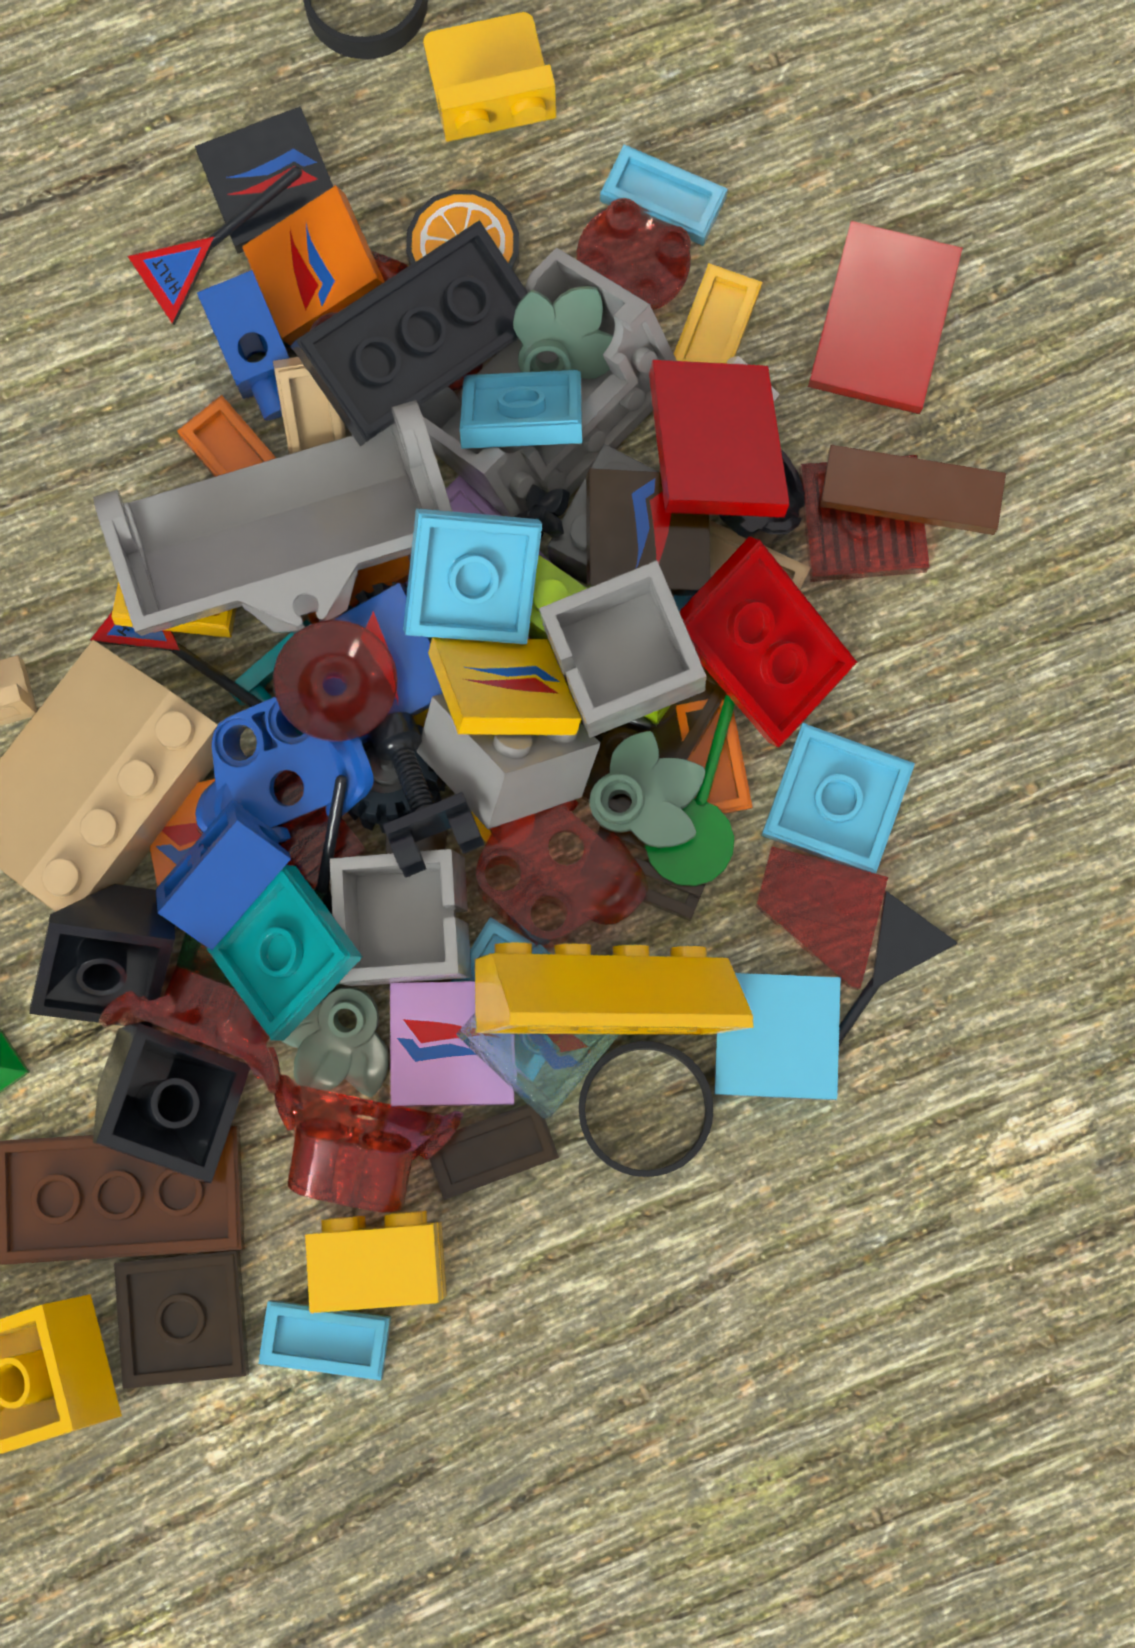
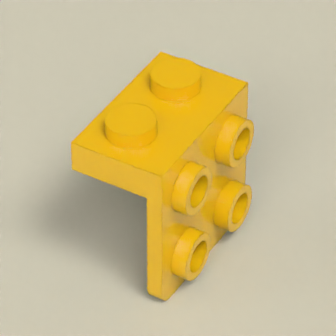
(489, 76)

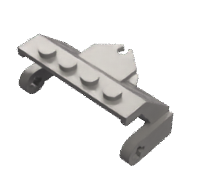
(275, 533)

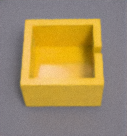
(375, 1265)

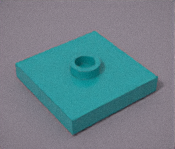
(285, 954)

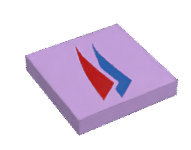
(428, 1057)

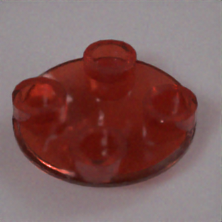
(637, 252)

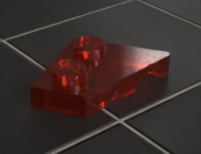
(824, 908)

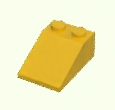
(53, 1373)

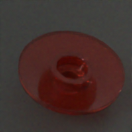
(341, 652)

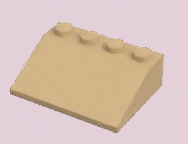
(96, 778)

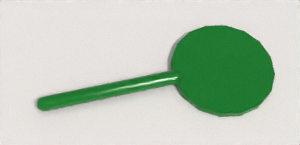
(712, 847)

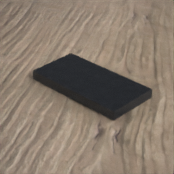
(414, 332)

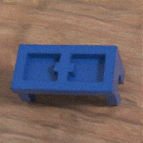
(221, 875)

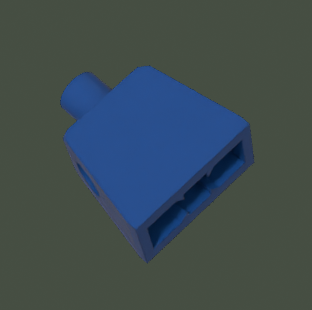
(243, 329)

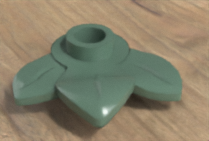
(563, 327)
(657, 793)
(333, 1052)

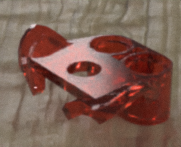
(597, 888)
(204, 1013)
(353, 1157)

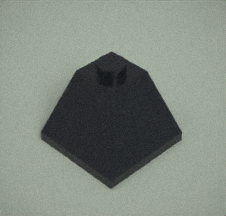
(100, 952)
(167, 1101)

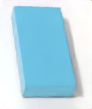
(665, 192)
(325, 1341)

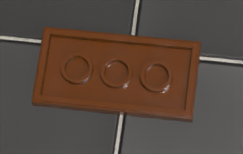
(96, 1203)

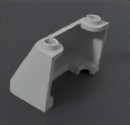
(610, 403)

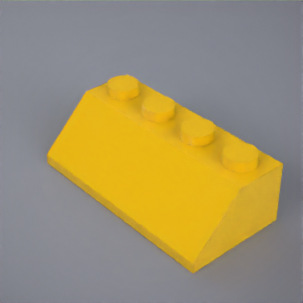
(607, 992)

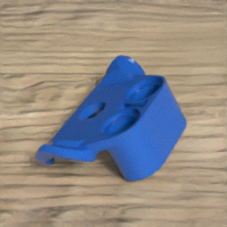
(277, 750)

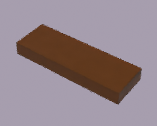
(913, 489)

